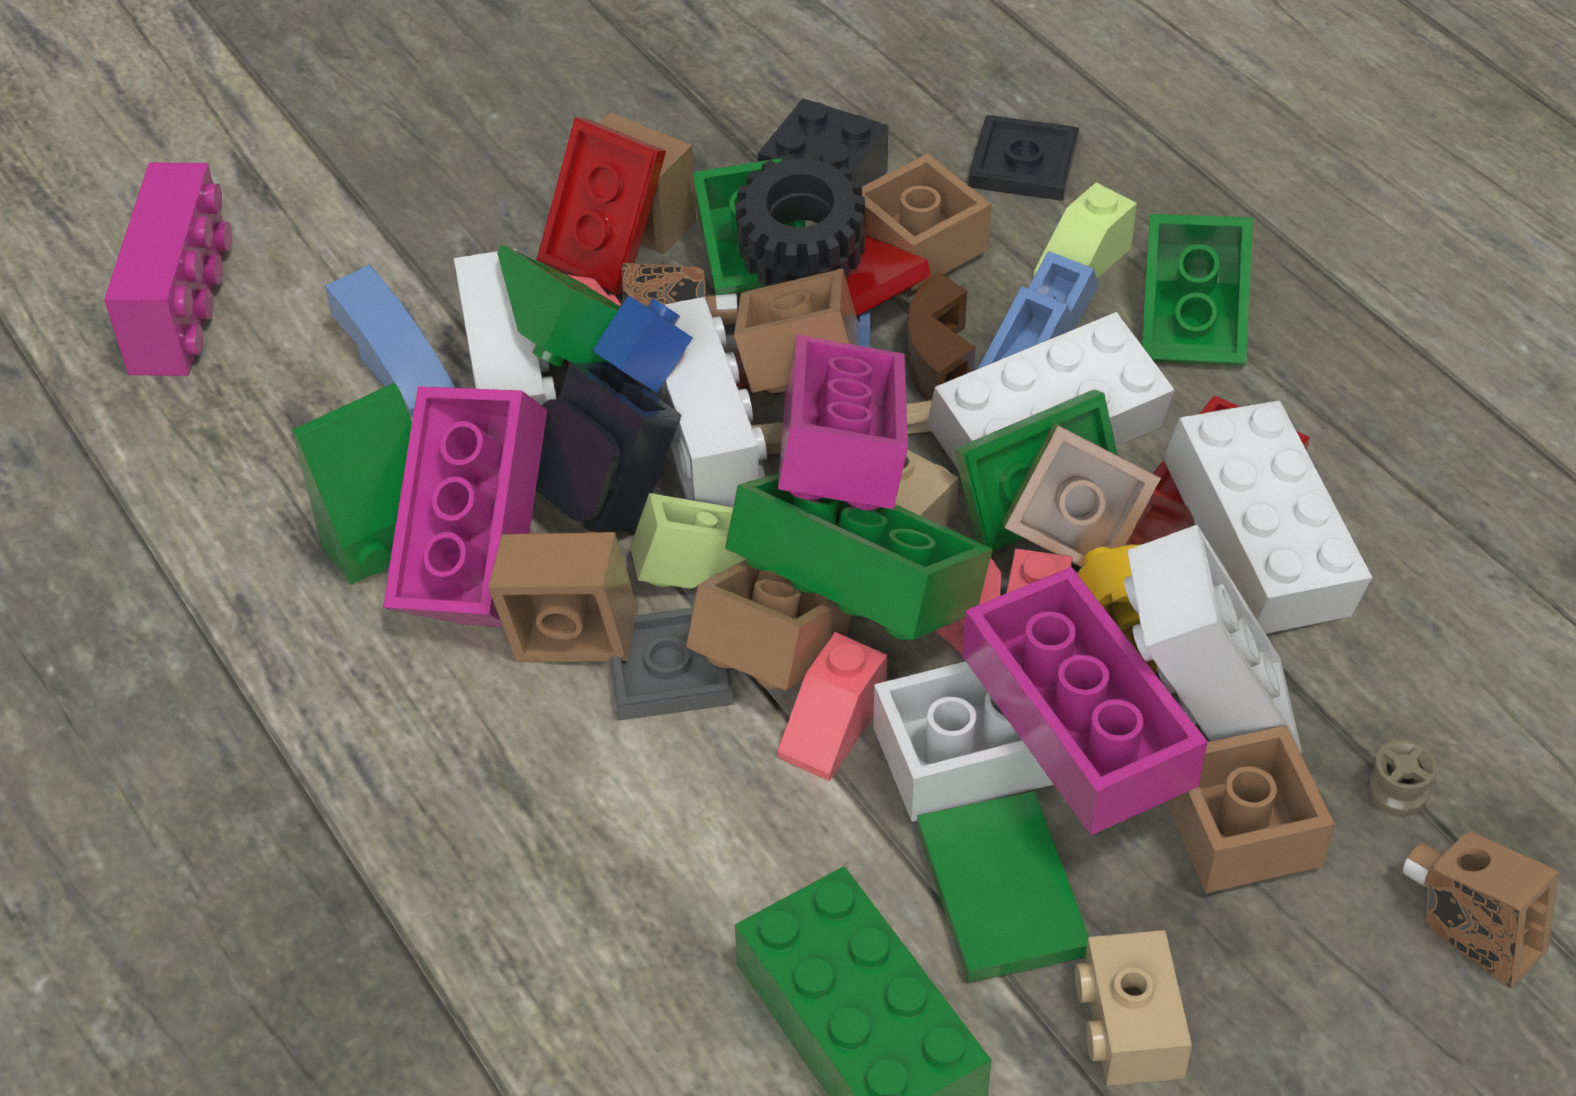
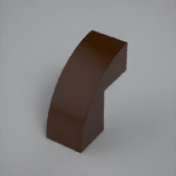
(933, 342)

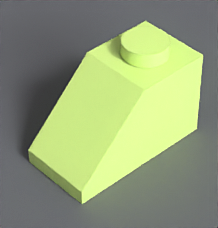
(1094, 229)
(681, 542)

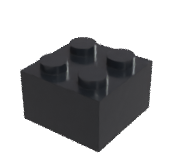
(833, 134)

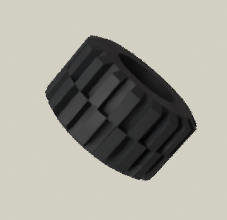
(796, 192)

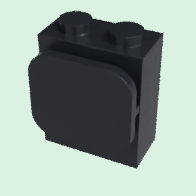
(604, 447)

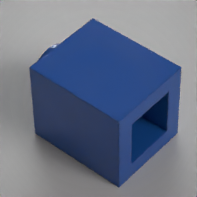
(644, 341)

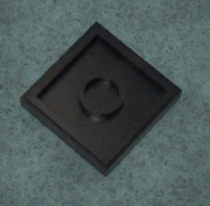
(1024, 157)

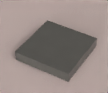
(664, 673)

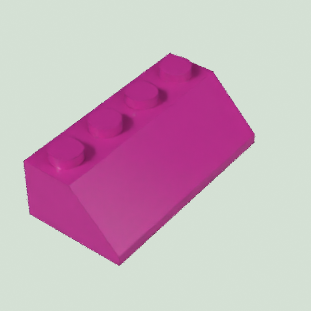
(462, 488)

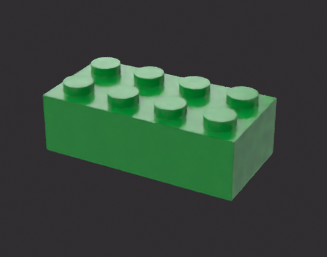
(867, 561)
(856, 997)

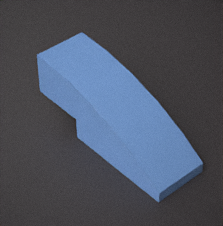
(1045, 308)
(385, 334)

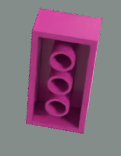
(168, 269)
(844, 424)
(1083, 700)

